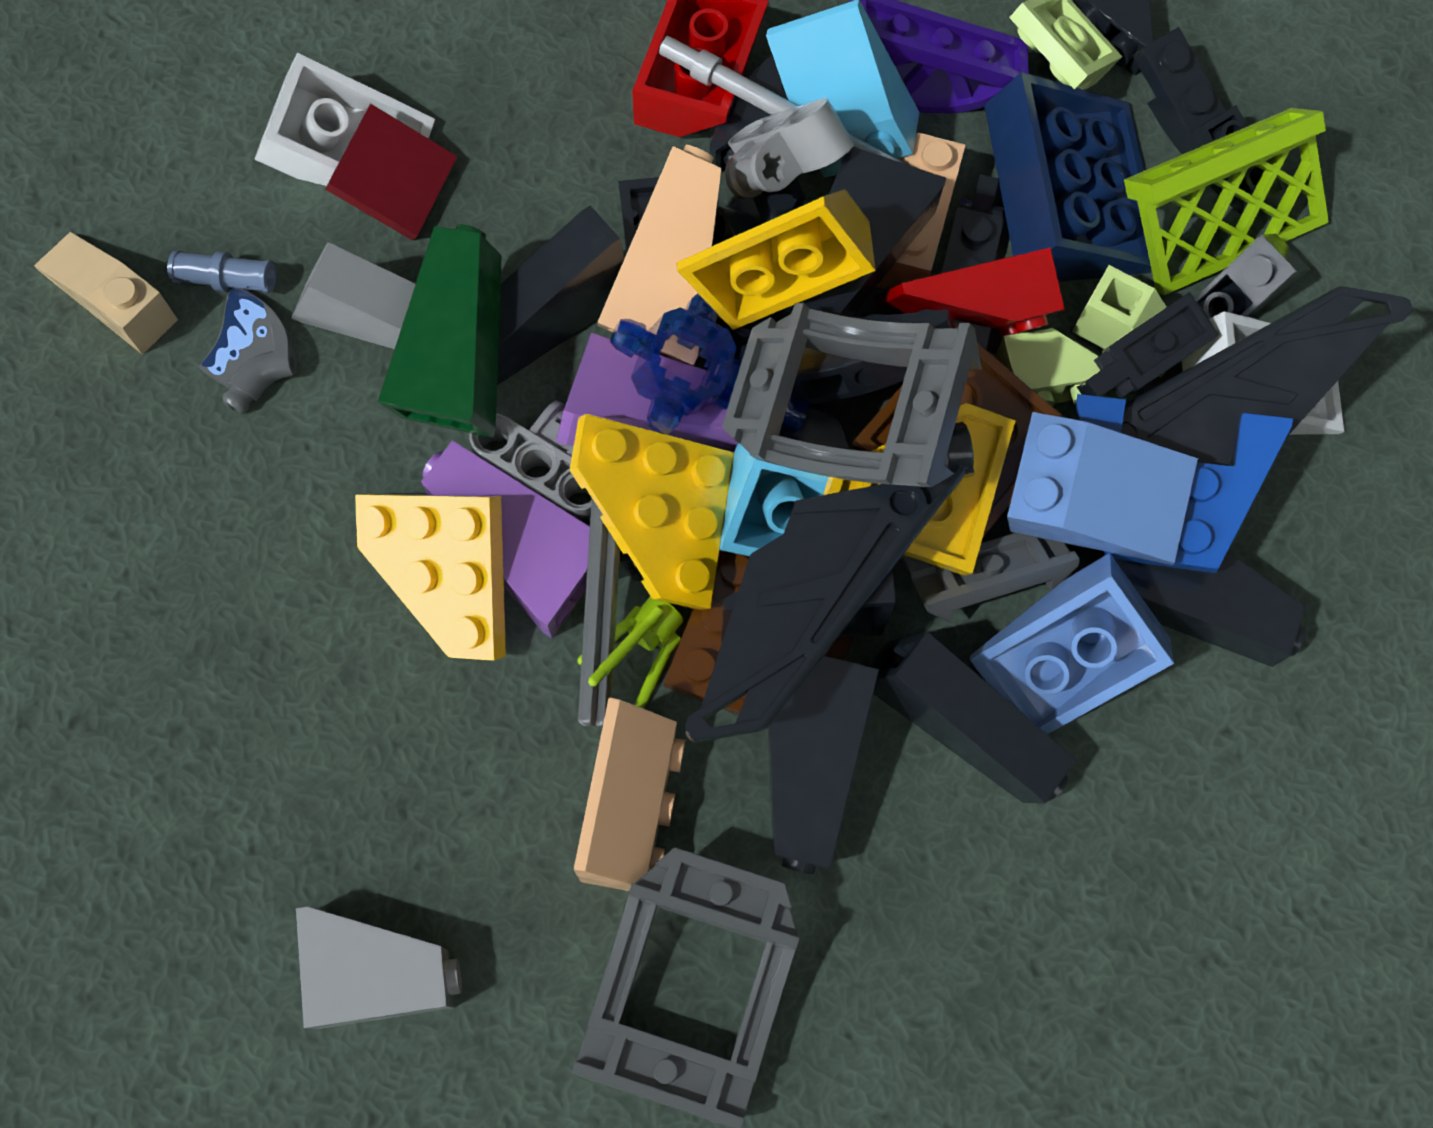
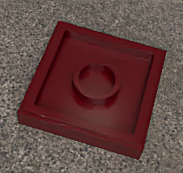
(391, 172)

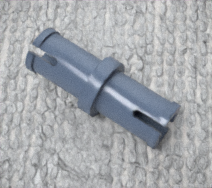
(222, 271)

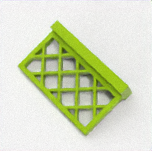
(1212, 164)

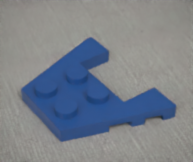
(1218, 492)

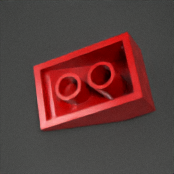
(999, 294)

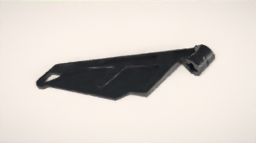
(1268, 373)
(810, 588)

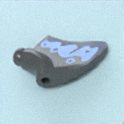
(249, 351)

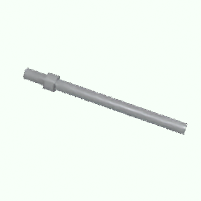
(709, 69)

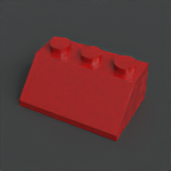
(666, 93)

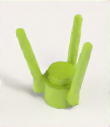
(649, 627)

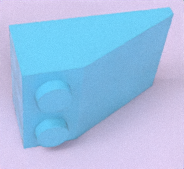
(844, 60)
(762, 501)

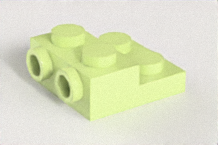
(1067, 40)

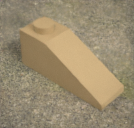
(108, 291)

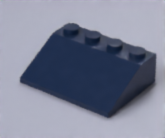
(1064, 173)

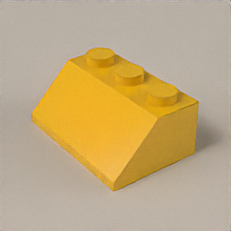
(783, 260)

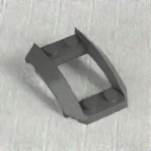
(924, 414)
(1000, 568)
(665, 1069)

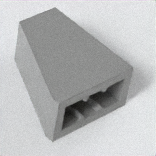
(354, 298)
(368, 972)

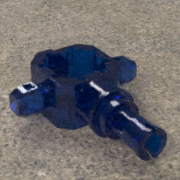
(673, 397)

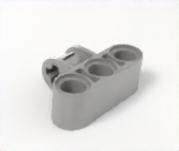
(783, 146)
(536, 449)

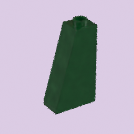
(450, 337)

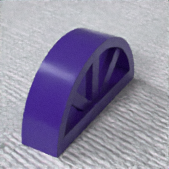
(956, 60)

